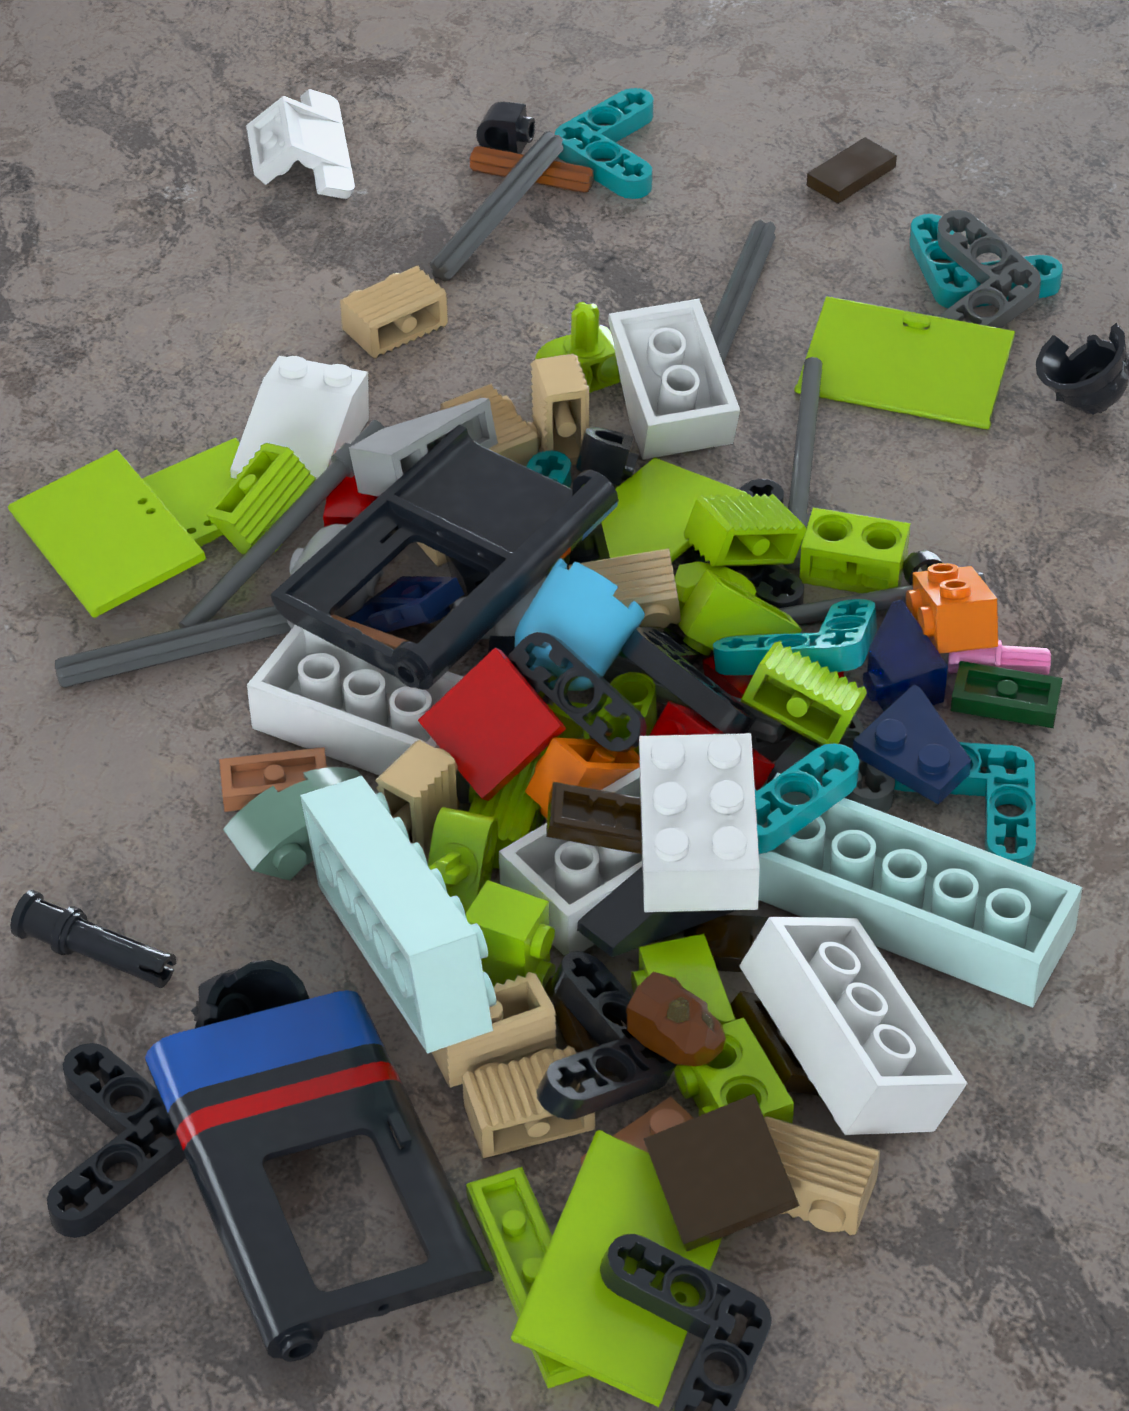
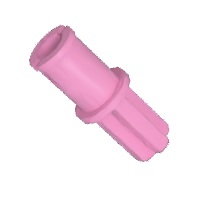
(1009, 657)

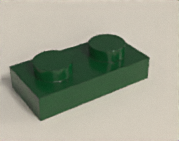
(1006, 694)

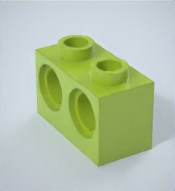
(853, 551)
(735, 1074)

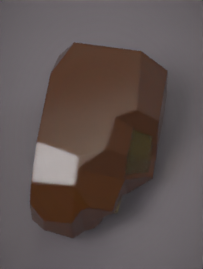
(674, 1022)

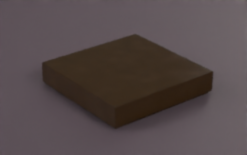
(721, 1172)

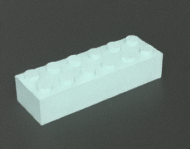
(925, 896)
(399, 914)

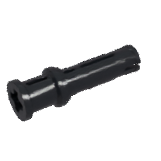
(71, 932)

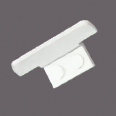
(304, 133)

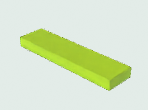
(517, 1243)

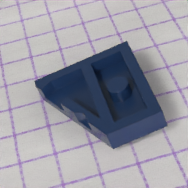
(409, 602)
(915, 747)

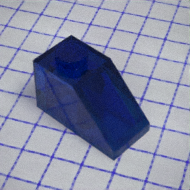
(903, 658)

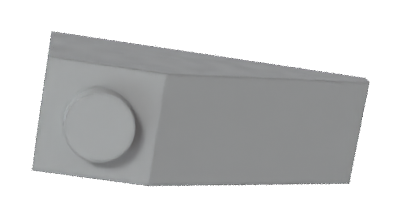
(395, 449)

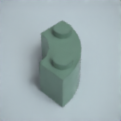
(273, 827)

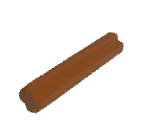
(557, 175)

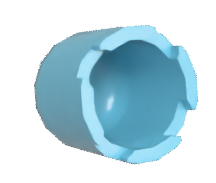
(583, 614)

